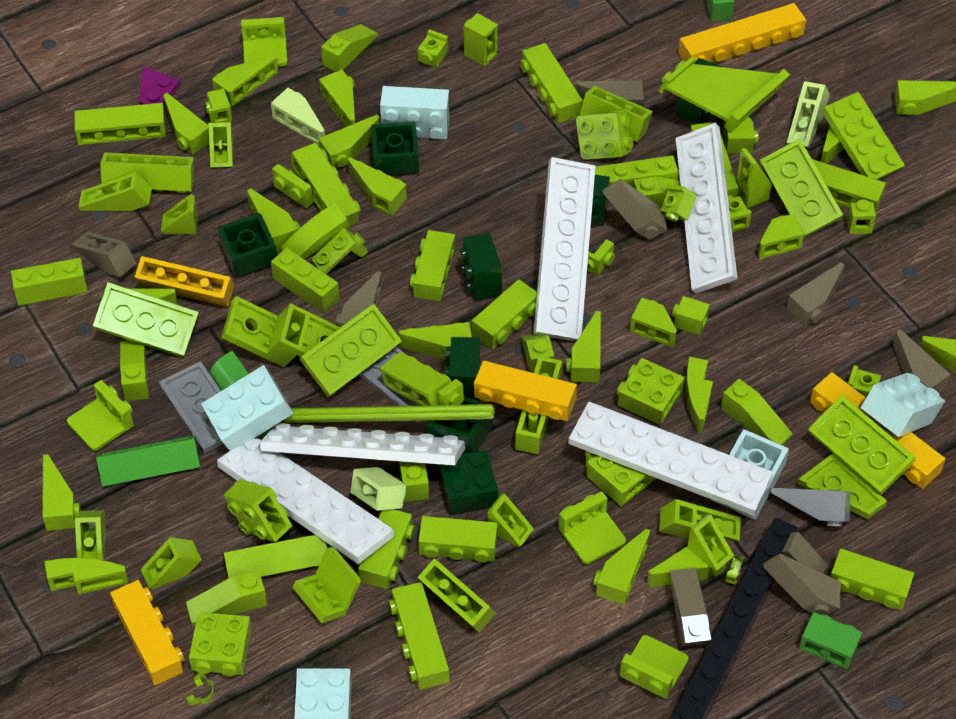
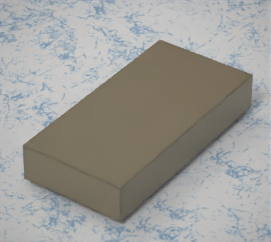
(801, 551)

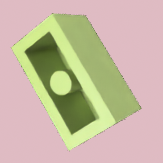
(378, 488)

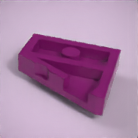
(155, 85)

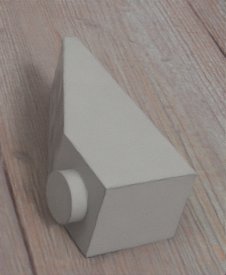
(821, 504)

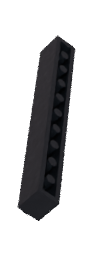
(734, 627)

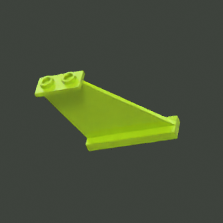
(723, 91)

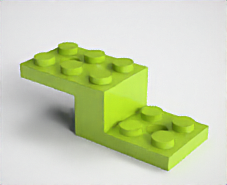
(275, 336)

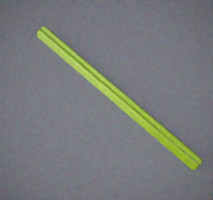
(391, 413)

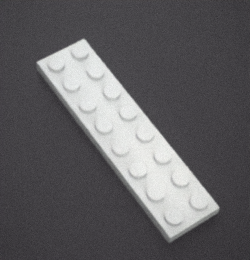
(709, 223)
(564, 249)
(364, 445)
(671, 458)
(309, 500)

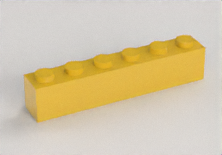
(744, 35)
(928, 461)

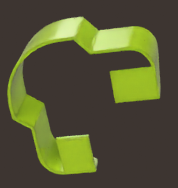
(734, 569)
(191, 701)

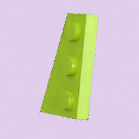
(837, 476)

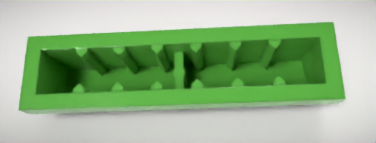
(227, 372)
(147, 460)

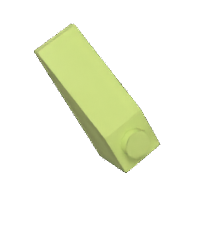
(295, 112)
(808, 113)

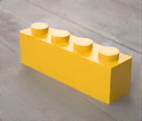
(185, 280)
(525, 390)
(147, 633)

